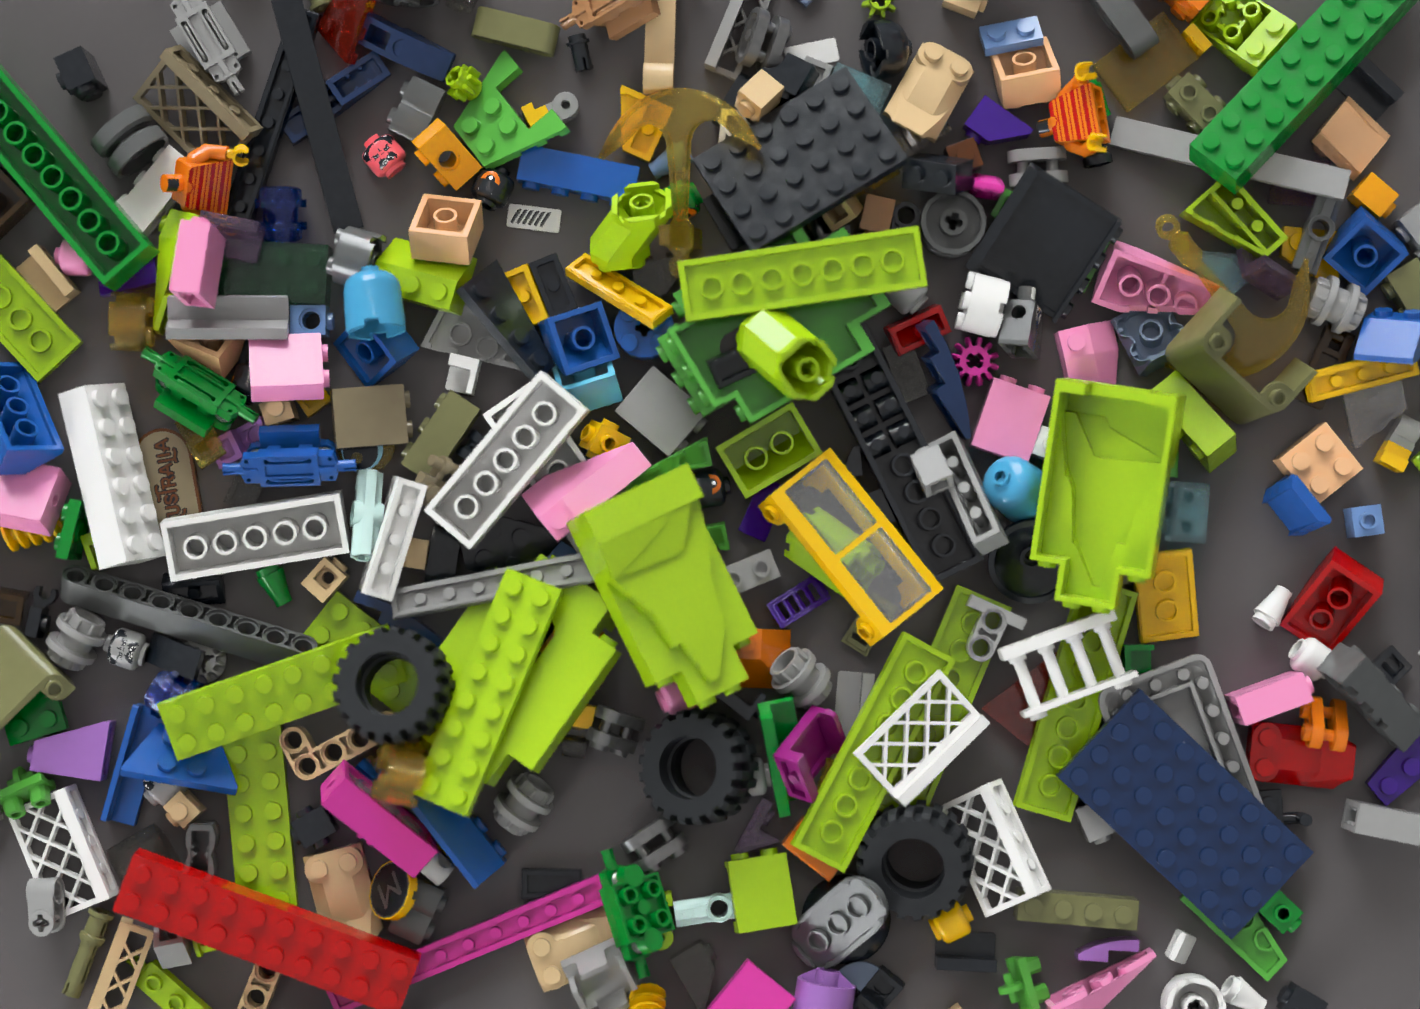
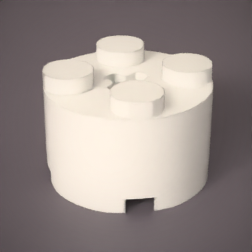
(982, 304)
(1189, 987)

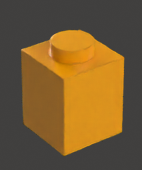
(1374, 196)

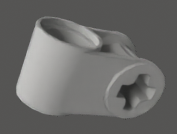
(45, 903)

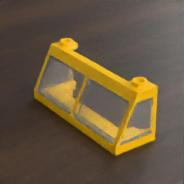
(853, 545)

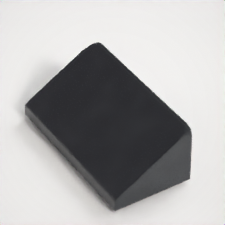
(202, 589)

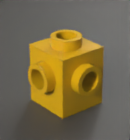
(601, 437)

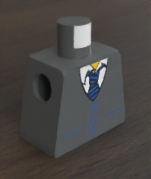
(1022, 325)

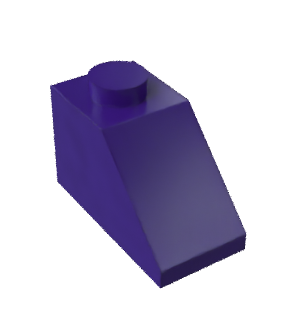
(994, 124)

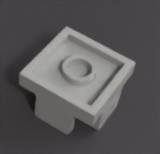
(600, 977)

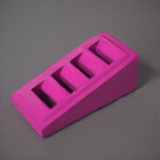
(986, 186)

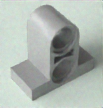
(981, 631)

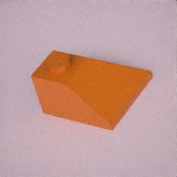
(760, 655)

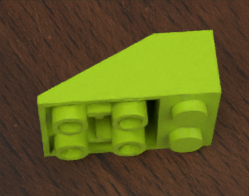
(1245, 31)

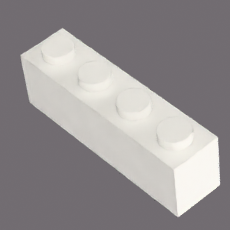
(146, 201)

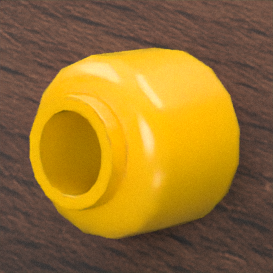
(952, 924)

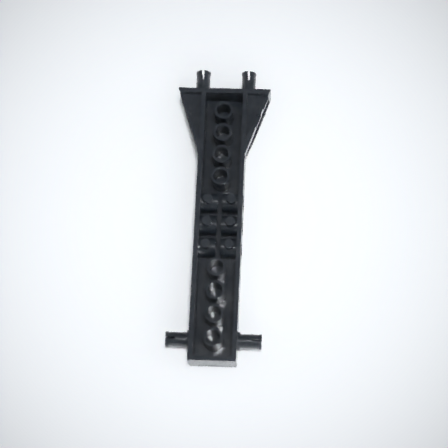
(887, 440)

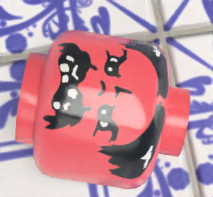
(384, 155)

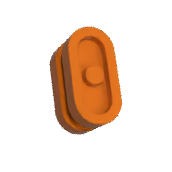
(1314, 730)

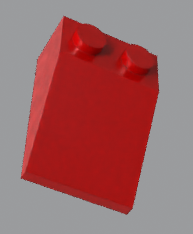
(1333, 599)

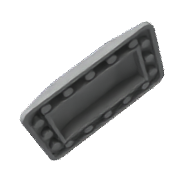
(1194, 700)

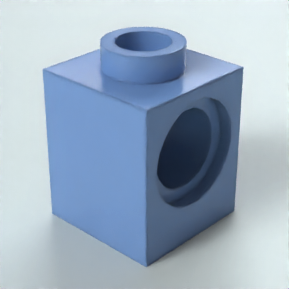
(299, 314)
(1363, 521)

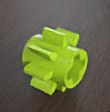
(878, 10)
(463, 83)

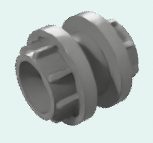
(1337, 305)
(74, 643)
(801, 677)
(527, 799)

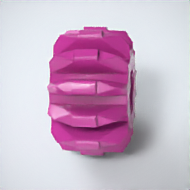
(972, 351)

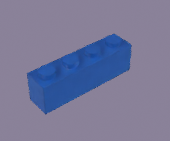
(574, 174)

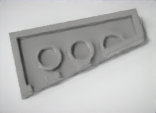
(465, 337)

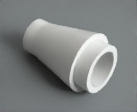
(1272, 608)
(1241, 994)

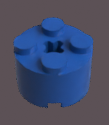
(633, 342)

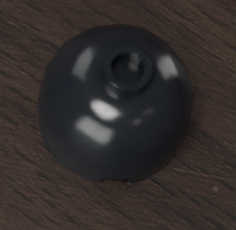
(885, 48)

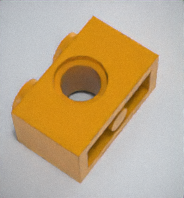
(433, 143)

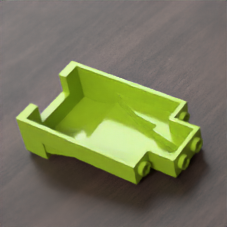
(1104, 488)
(667, 586)

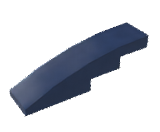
(343, 91)
(947, 389)
(387, 617)

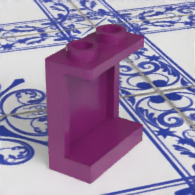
(806, 749)

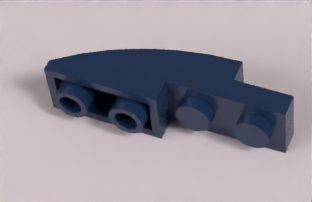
(406, 47)

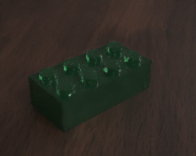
(281, 270)

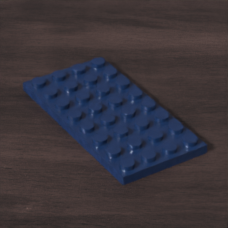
(1184, 813)

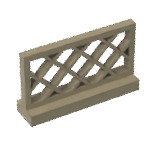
(206, 90)

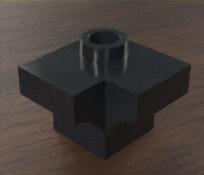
(794, 75)

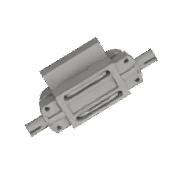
(211, 39)

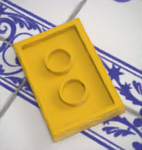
(1168, 601)

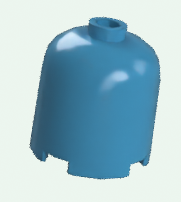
(373, 304)
(1013, 487)

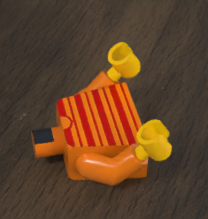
(1078, 115)
(204, 178)

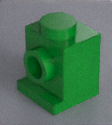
(1290, 921)

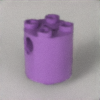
(823, 990)

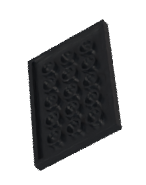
(810, 161)

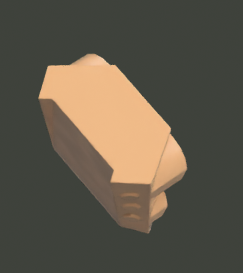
(1350, 138)

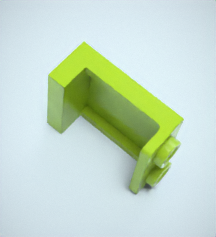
(761, 891)

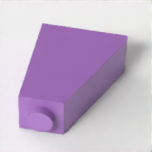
(75, 753)

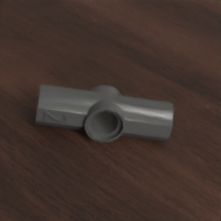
(1311, 246)

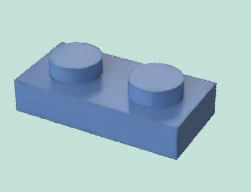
(1011, 36)

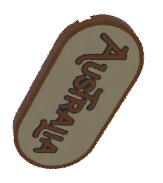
(170, 474)

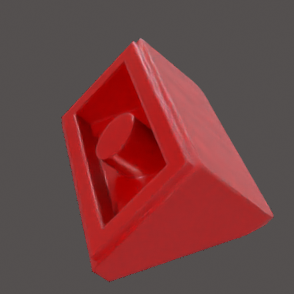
(904, 334)

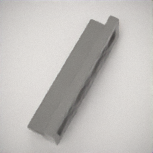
(724, 35)

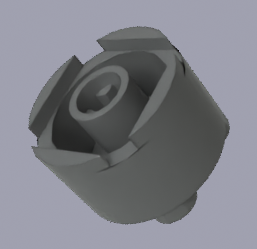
(353, 251)

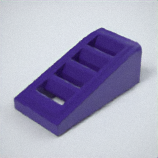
(777, 614)

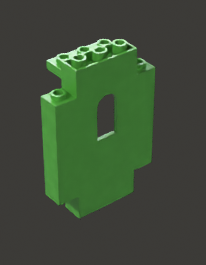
(693, 343)

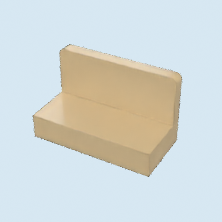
(47, 278)

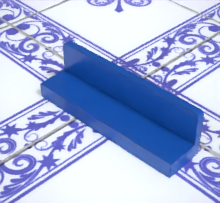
(126, 793)

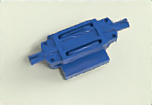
(289, 458)

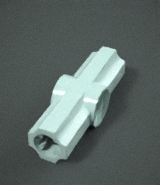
(366, 514)
(698, 910)

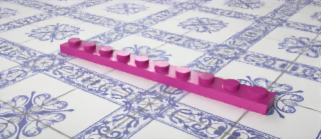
(499, 931)

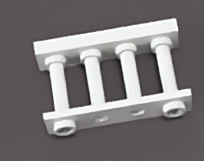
(1044, 644)

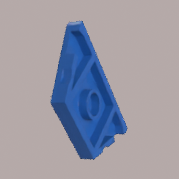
(157, 762)

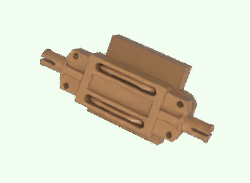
(617, 16)

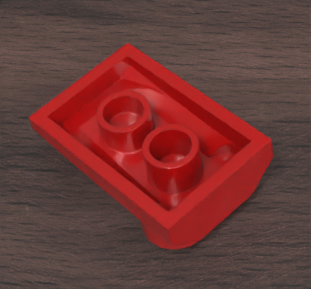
(1281, 757)

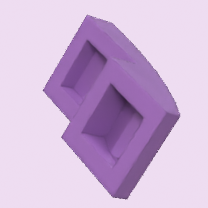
(238, 441)
(1099, 949)

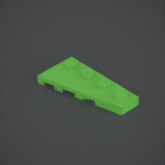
(1251, 943)

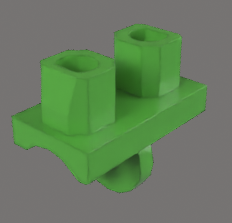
(24, 788)
(1020, 984)

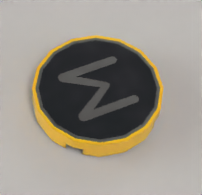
(392, 892)

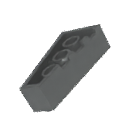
(1372, 695)

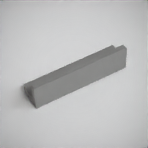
(233, 318)
(850, 696)

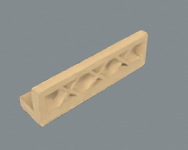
(113, 958)

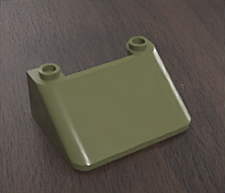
(25, 673)

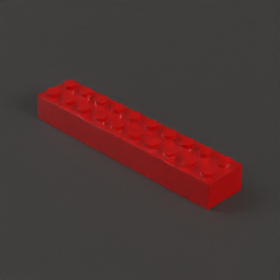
(266, 931)

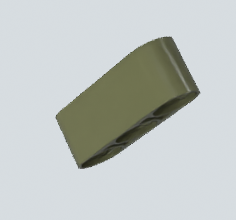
(515, 31)

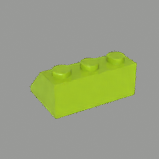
(426, 282)
(768, 450)

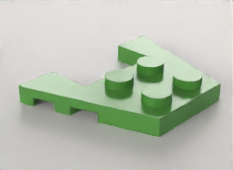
(494, 127)
(697, 456)

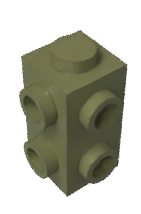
(1192, 101)

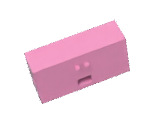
(33, 499)

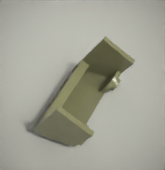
(1198, 354)

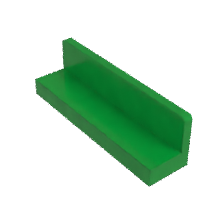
(777, 722)

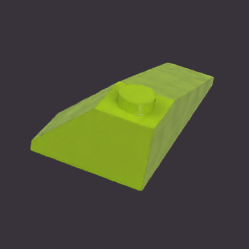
(168, 237)

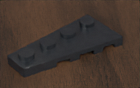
(503, 315)

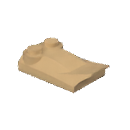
(929, 91)
(342, 886)
(563, 941)

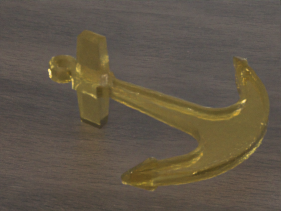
(677, 116)
(1257, 339)

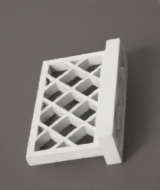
(394, 537)
(939, 756)
(82, 837)
(1015, 844)

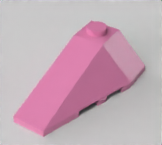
(1143, 282)
(1089, 352)
(582, 486)
(1102, 986)

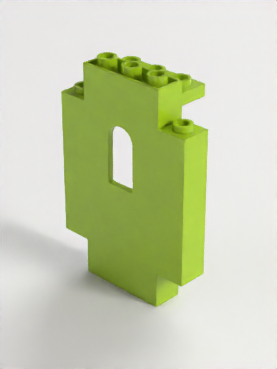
(558, 683)

